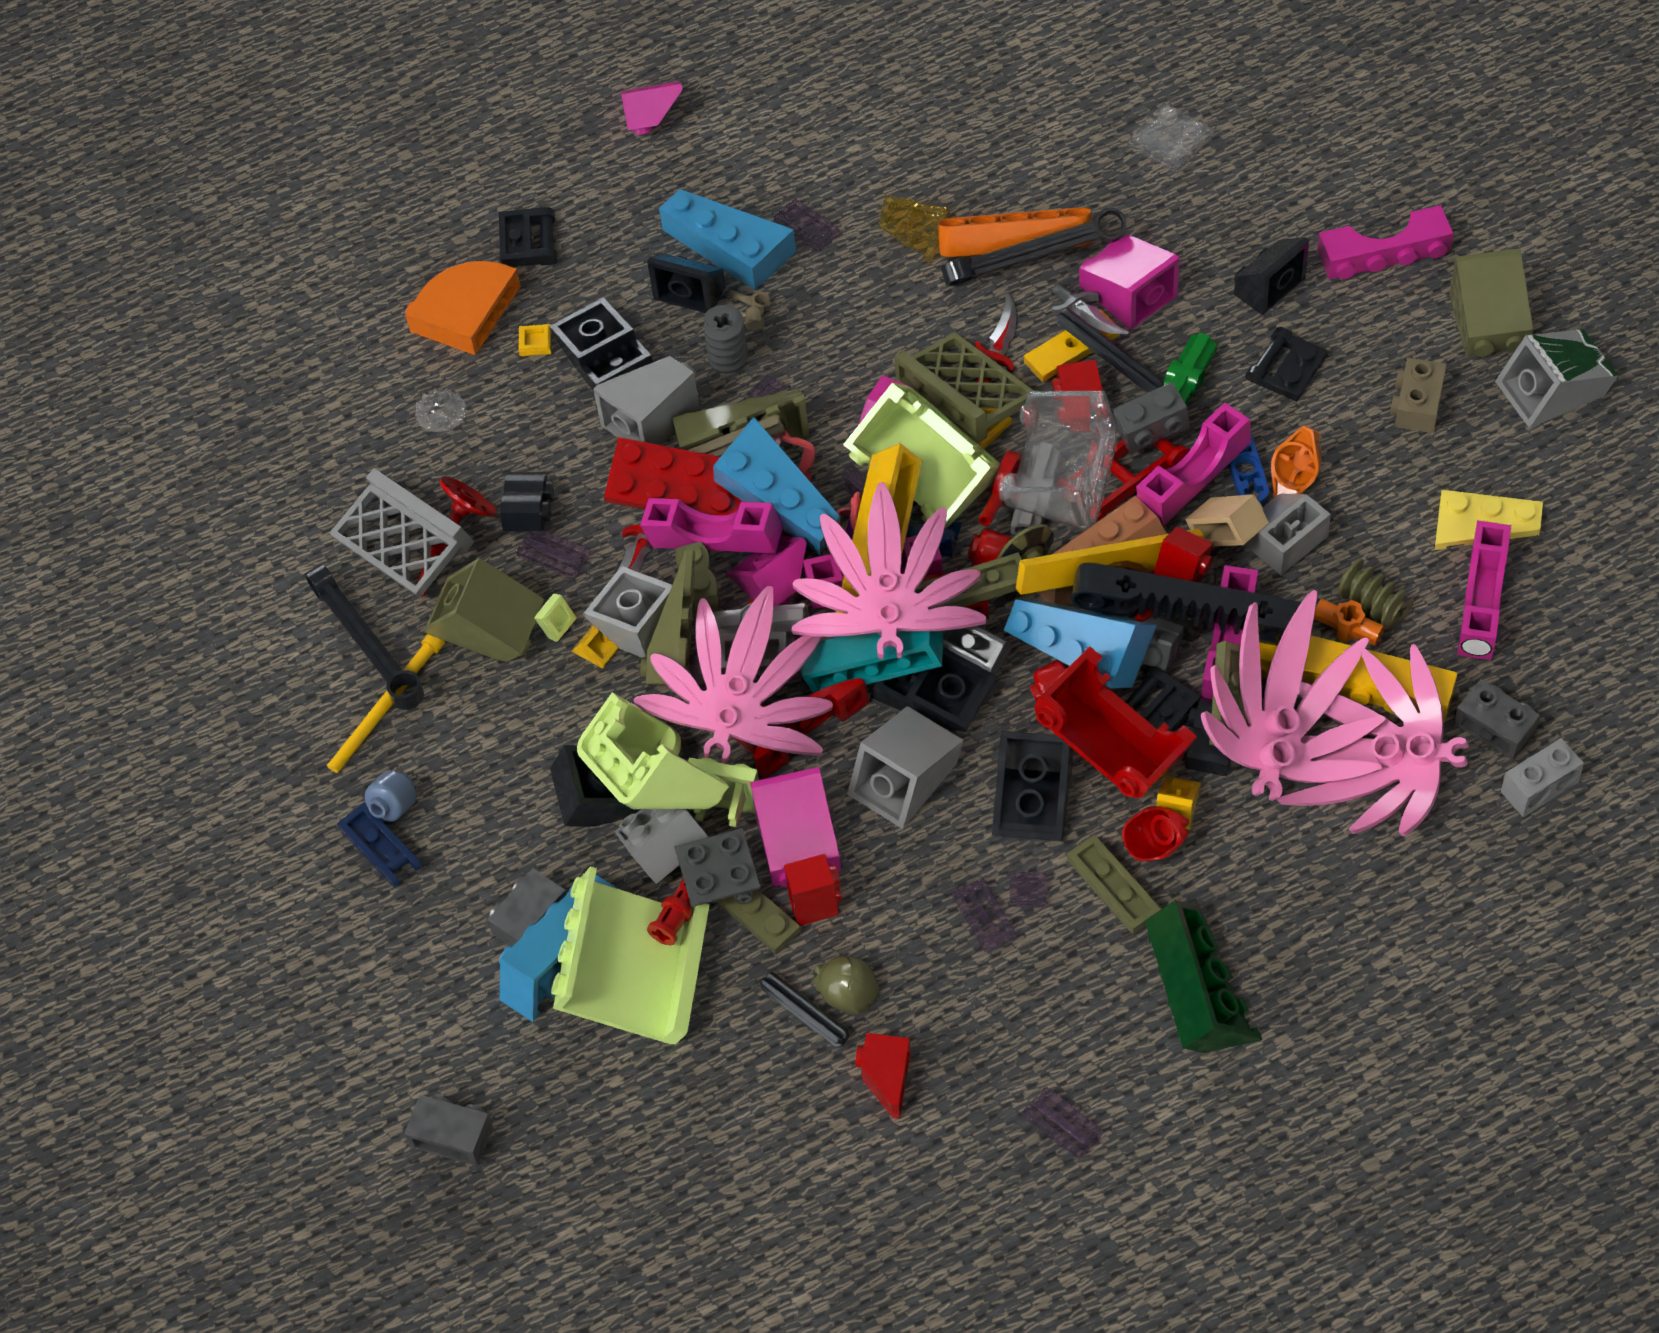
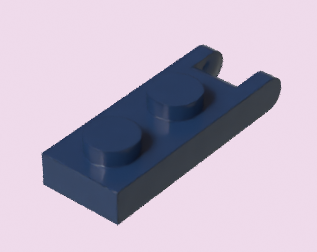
(377, 843)

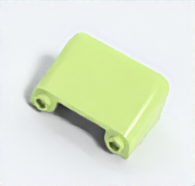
(952, 465)
(641, 763)

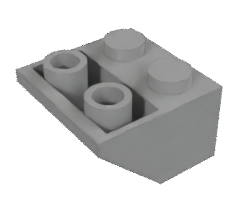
(1293, 530)
(652, 838)

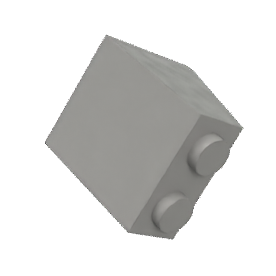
(646, 399)
(903, 765)

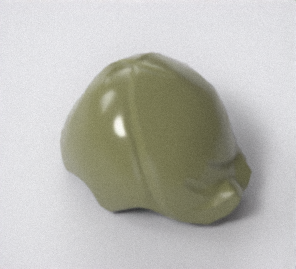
(847, 984)

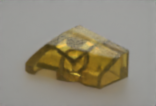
(905, 222)

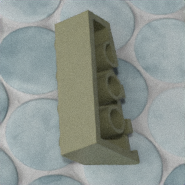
(706, 425)

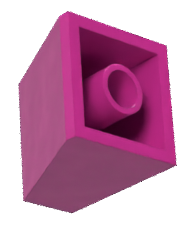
(1131, 279)
(793, 821)

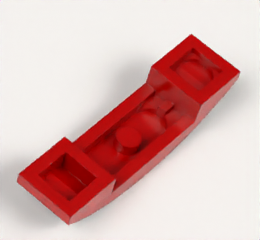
(847, 699)

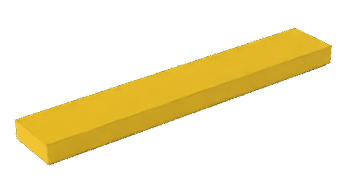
(1060, 569)

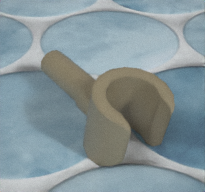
(759, 296)
(753, 318)

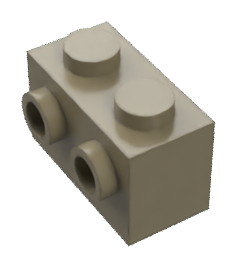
(1419, 395)

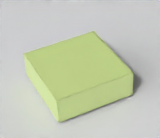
(555, 617)

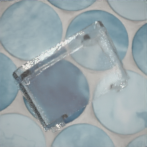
(1063, 457)

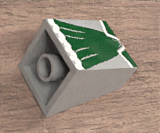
(1555, 375)

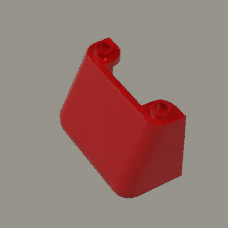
(1108, 729)

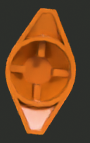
(1296, 462)

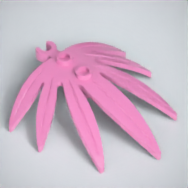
(886, 597)
(732, 699)
(1275, 732)
(1405, 752)

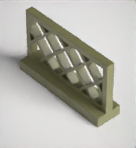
(946, 396)

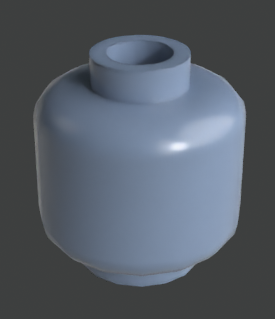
(390, 795)

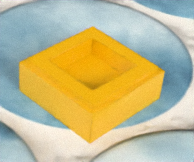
(534, 340)

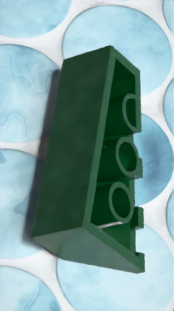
(1197, 981)

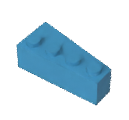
(761, 472)
(533, 963)

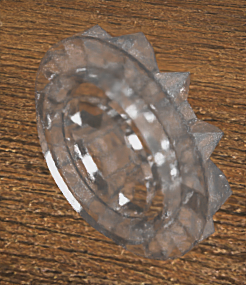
(437, 420)

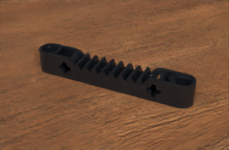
(1104, 587)

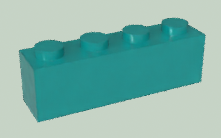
(857, 657)

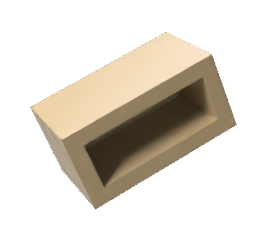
(1229, 519)

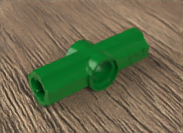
(1191, 366)

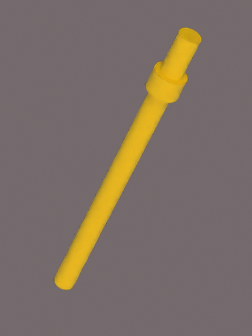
(429, 646)

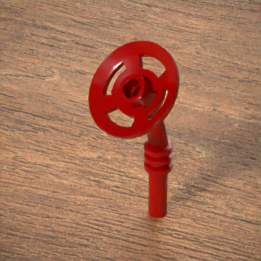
(463, 503)

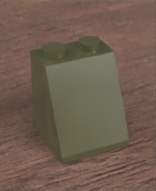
(1490, 301)
(485, 612)

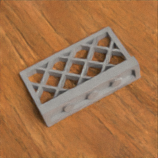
(411, 508)

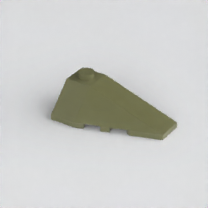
(674, 626)

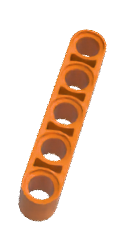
(993, 232)

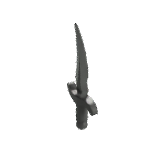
(1089, 313)

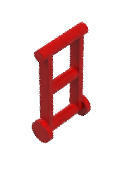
(1172, 456)

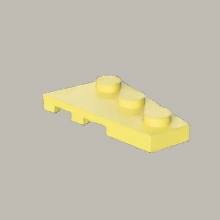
(1461, 511)

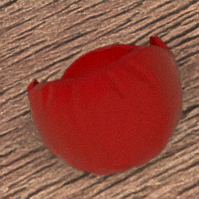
(1154, 833)

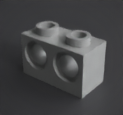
(1542, 777)

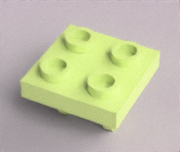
(738, 795)

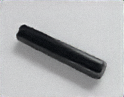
(805, 1009)

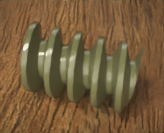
(1375, 598)

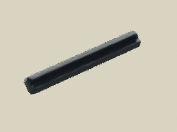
(1109, 351)

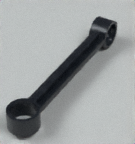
(968, 268)
(326, 590)

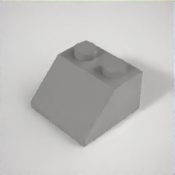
(629, 609)

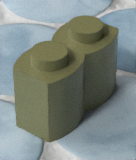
(704, 580)

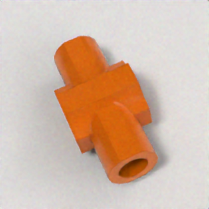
(1339, 616)

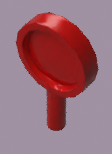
(1009, 464)

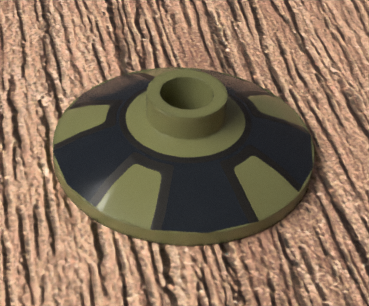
(1030, 542)

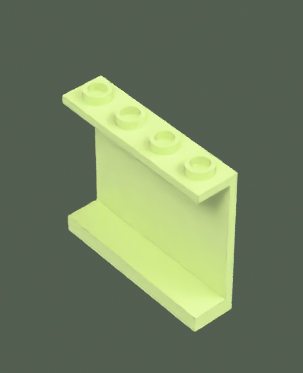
(619, 971)

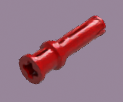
(674, 912)

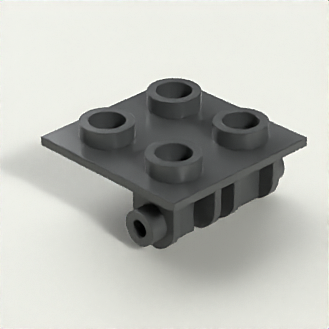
(718, 868)

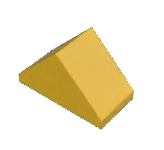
(1179, 796)

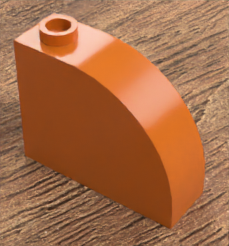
(463, 304)

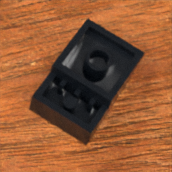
(600, 343)
(942, 694)

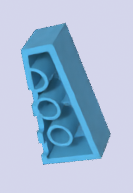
(728, 237)
(1069, 631)

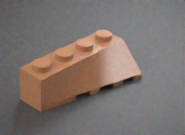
(1126, 523)

